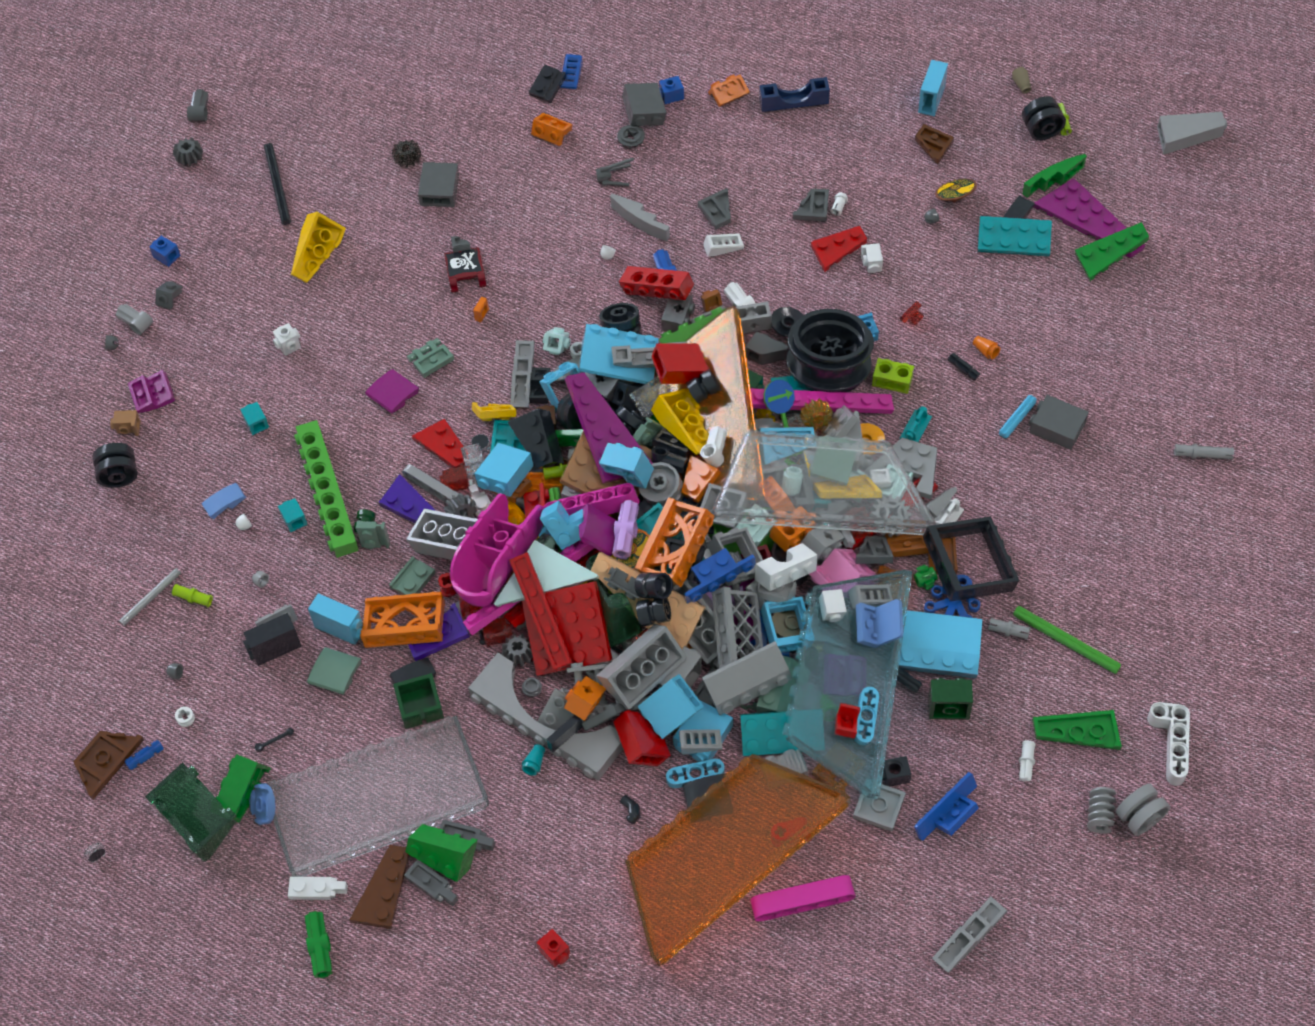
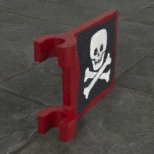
(464, 266)

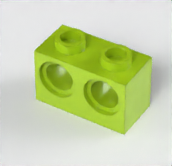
(892, 378)

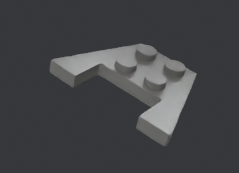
(919, 460)

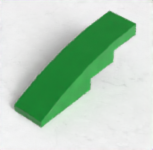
(1056, 173)

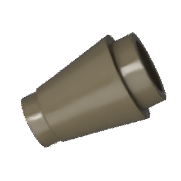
(1021, 78)

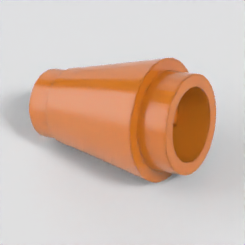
(987, 347)

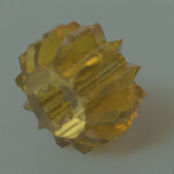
(816, 414)

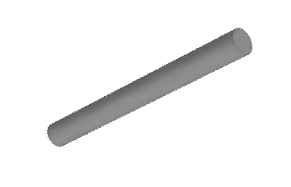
(149, 597)

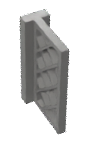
(725, 626)

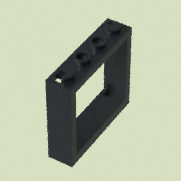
(945, 570)

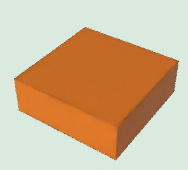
(481, 309)

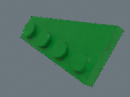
(1104, 252)
(1085, 729)

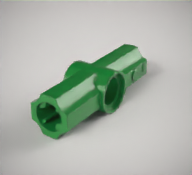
(318, 944)

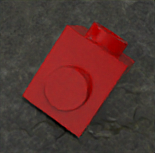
(846, 720)

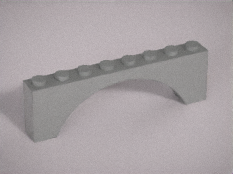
(588, 751)

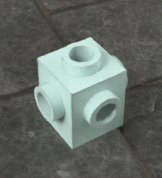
(551, 343)

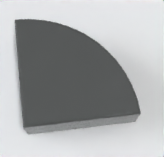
(459, 244)

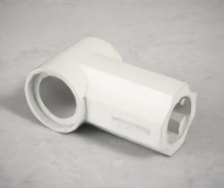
(737, 295)
(713, 449)

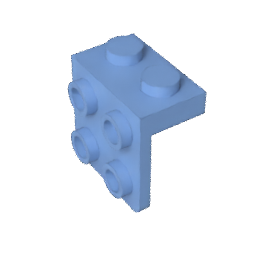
(879, 624)

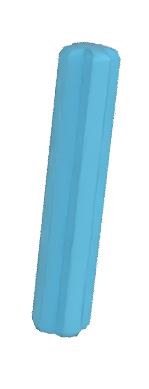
(1017, 416)

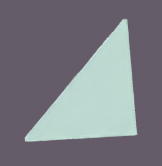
(552, 570)

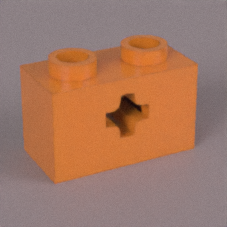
(584, 697)

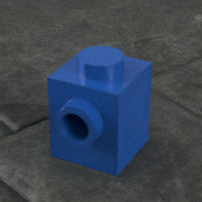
(671, 89)
(164, 251)

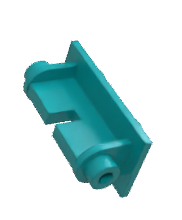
(916, 424)

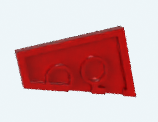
(836, 246)
(442, 442)

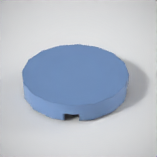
(262, 804)

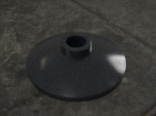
(783, 317)

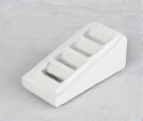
(713, 249)

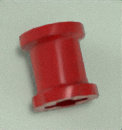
(446, 585)

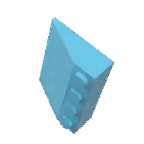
(597, 353)
(941, 644)

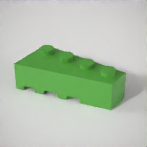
(686, 331)

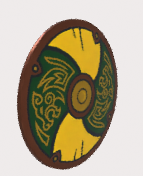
(956, 189)

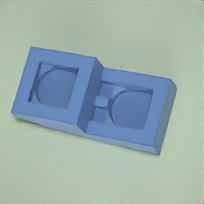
(221, 500)

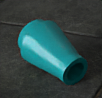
(532, 763)

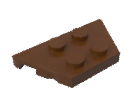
(104, 758)

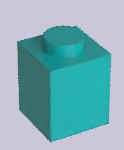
(254, 418)
(292, 515)

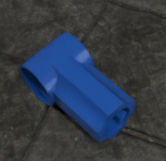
(663, 260)

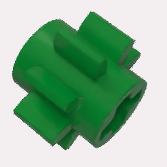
(925, 577)

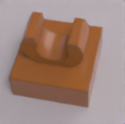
(711, 300)

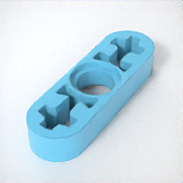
(872, 709)
(689, 767)

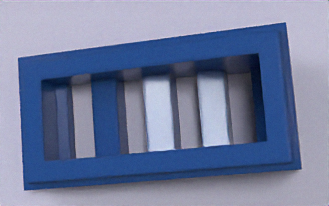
(572, 61)

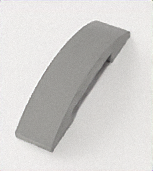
(633, 358)

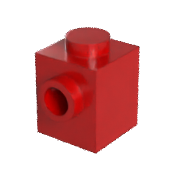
(553, 948)

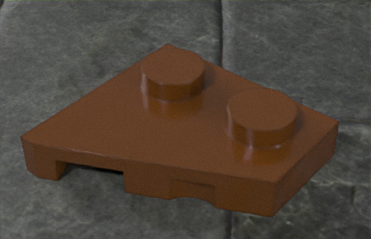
(934, 142)

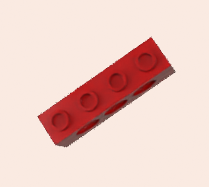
(656, 283)

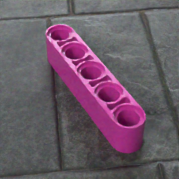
(606, 500)
(802, 898)

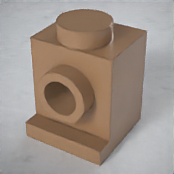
(126, 422)

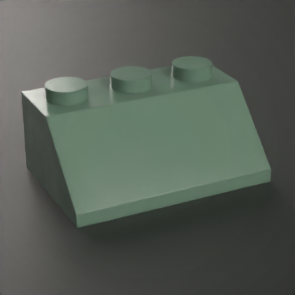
(778, 697)

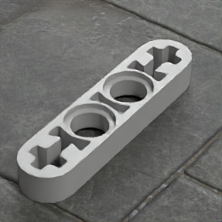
(428, 483)

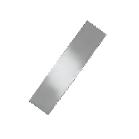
(635, 214)
(522, 374)
(969, 935)

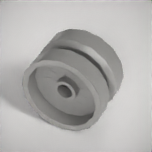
(662, 484)
(1142, 809)

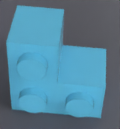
(627, 462)
(561, 525)

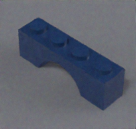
(813, 93)

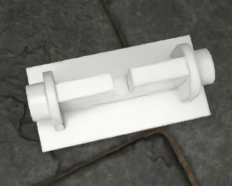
(950, 513)

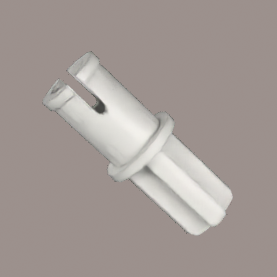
(1027, 760)

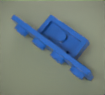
(716, 571)
(951, 810)

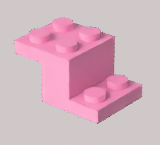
(840, 567)

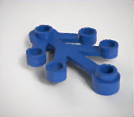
(952, 605)

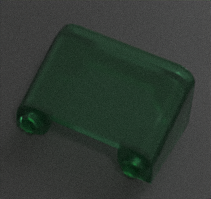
(617, 612)
(193, 810)

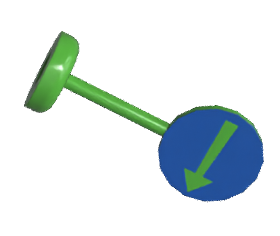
(779, 398)

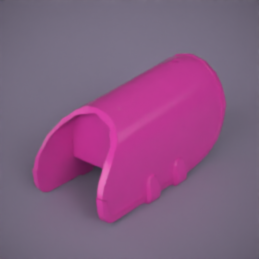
(483, 556)

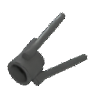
(604, 173)

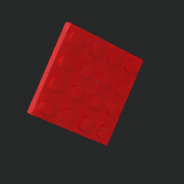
(580, 623)

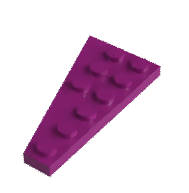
(1081, 212)
(598, 421)

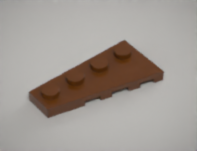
(382, 894)

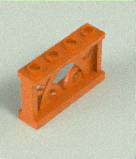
(693, 535)
(410, 634)

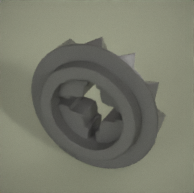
(635, 131)

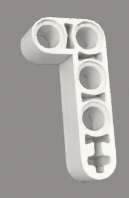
(1174, 743)

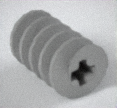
(1101, 810)

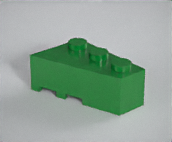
(239, 784)
(442, 851)

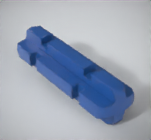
(144, 754)

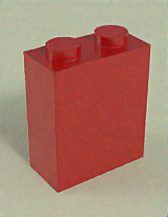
(678, 362)
(639, 740)

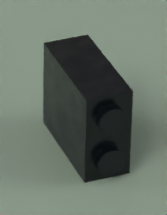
(271, 639)

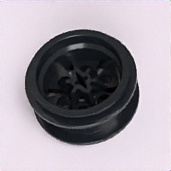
(829, 351)

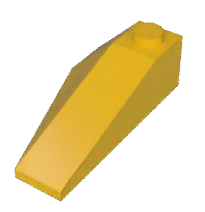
(316, 242)
(681, 417)

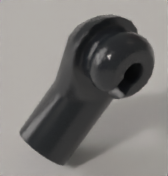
(633, 809)

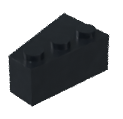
(538, 437)

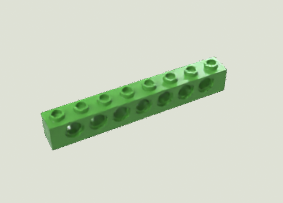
(345, 543)

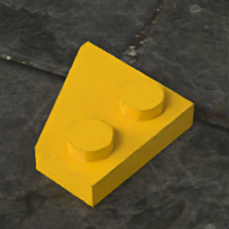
(491, 411)

